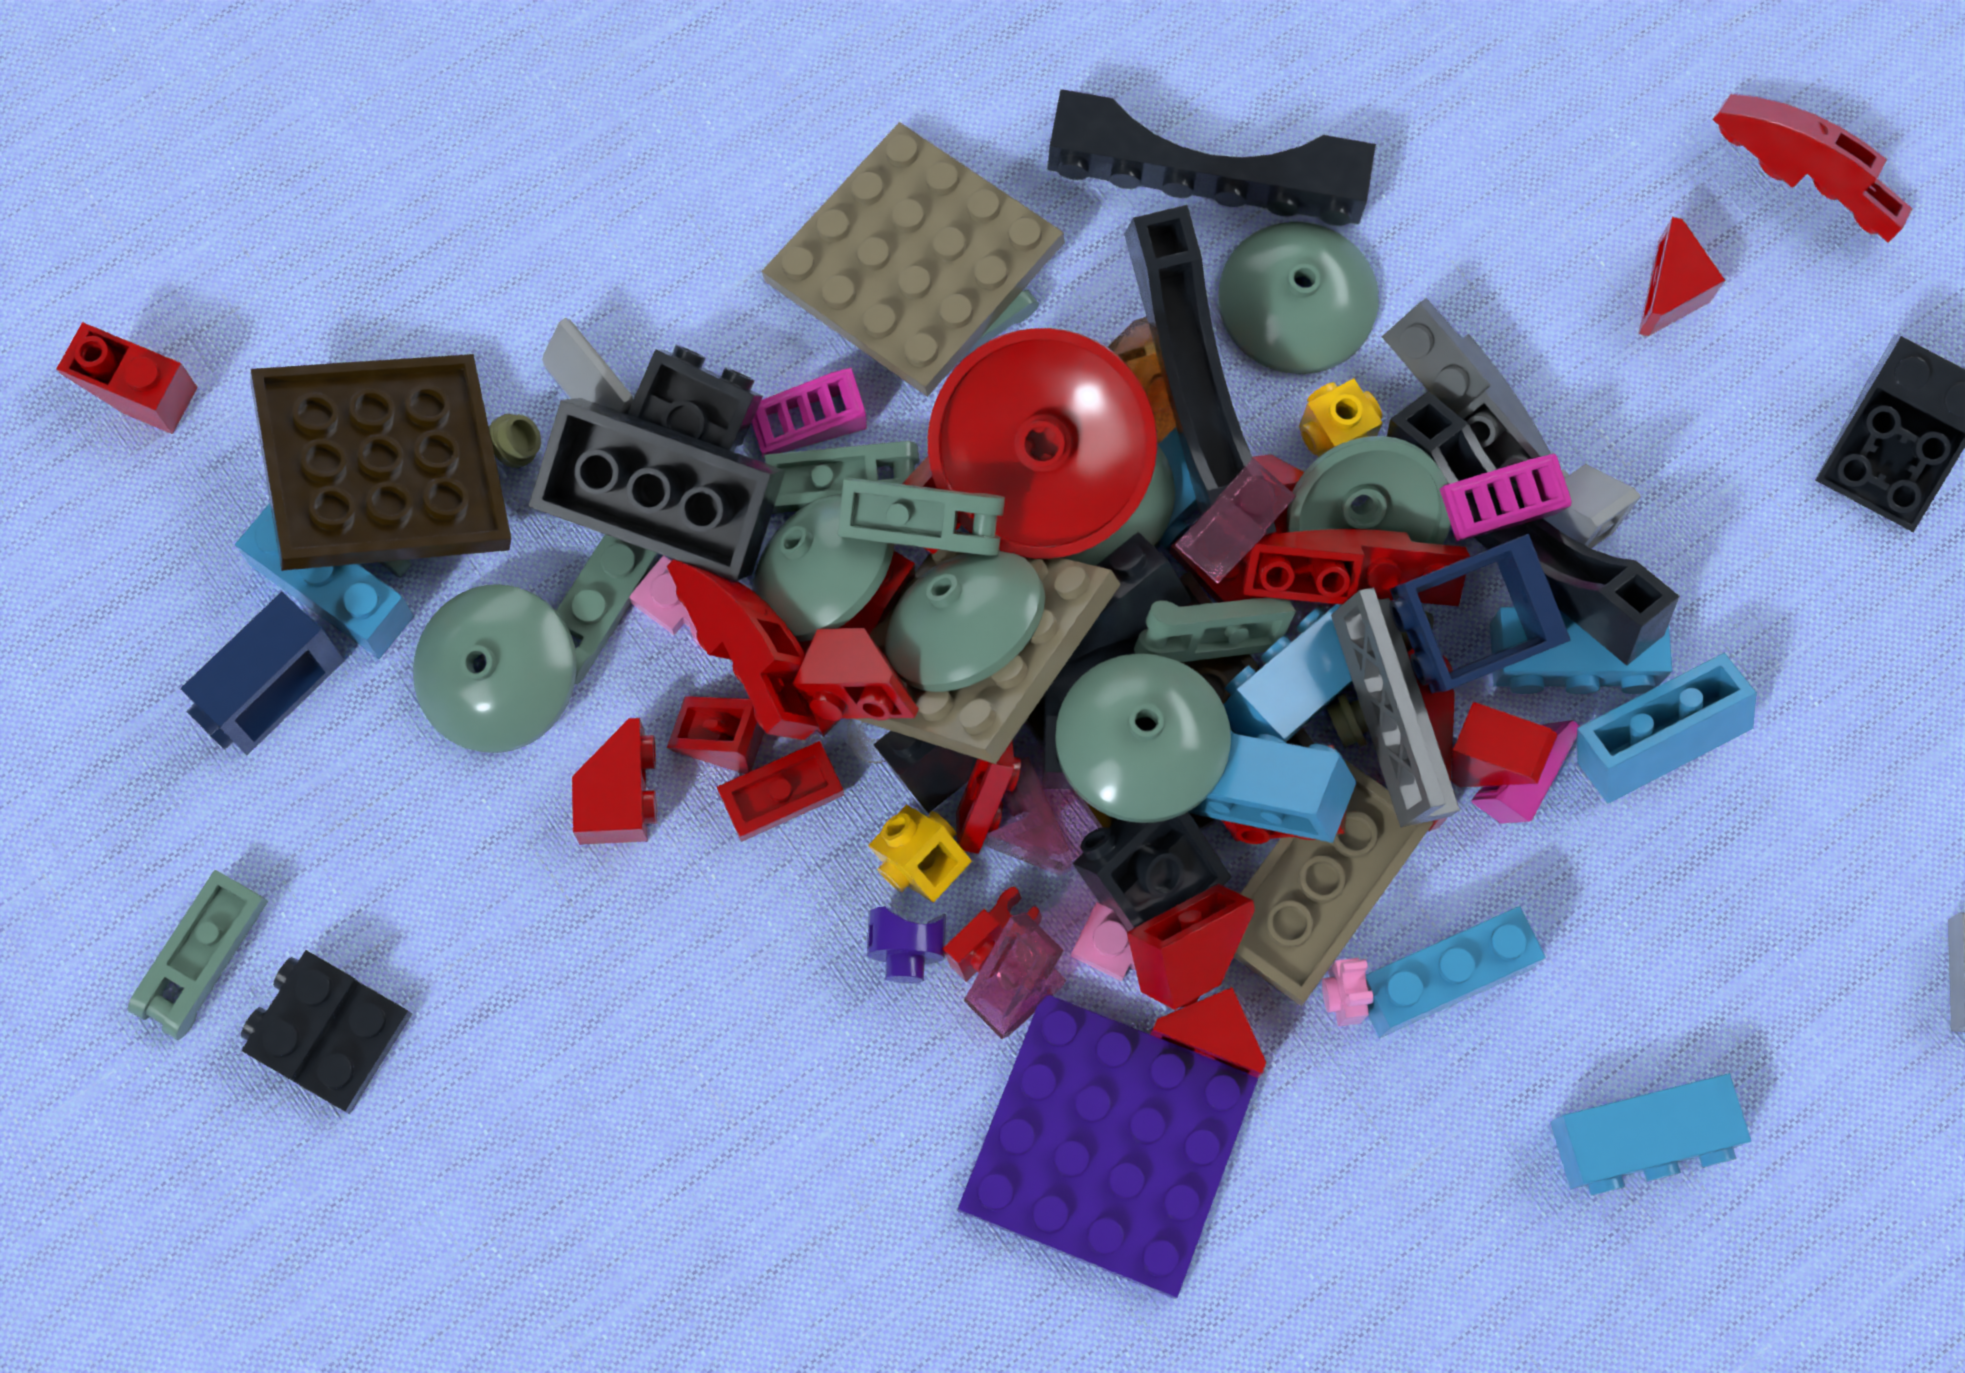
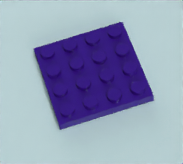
(1108, 1145)

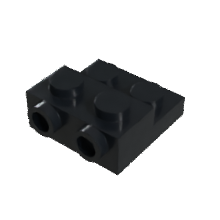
(694, 400)
(1148, 866)
(324, 1030)

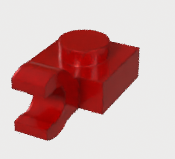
(976, 940)

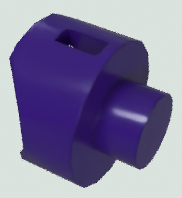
(904, 944)

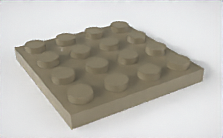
(913, 258)
(989, 713)

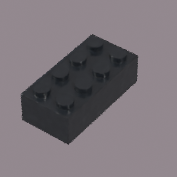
(656, 488)

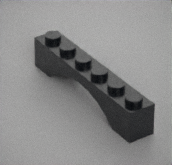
(1103, 142)
(1180, 324)
(1145, 578)
(1601, 593)

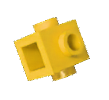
(1321, 421)
(919, 853)

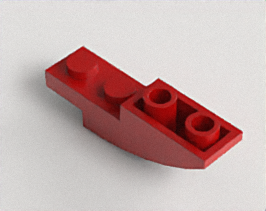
(1801, 143)
(1340, 562)
(764, 652)

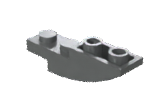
(1467, 384)

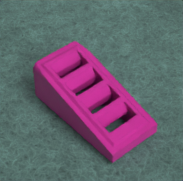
(801, 396)
(1540, 488)
(1522, 801)

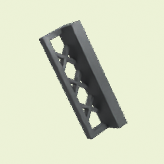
(1394, 710)

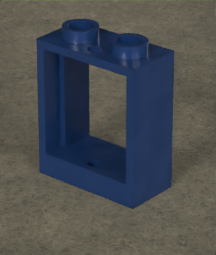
(1529, 595)
(261, 675)

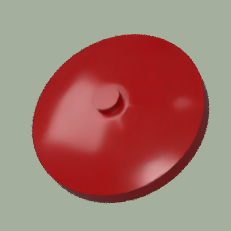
(1052, 431)

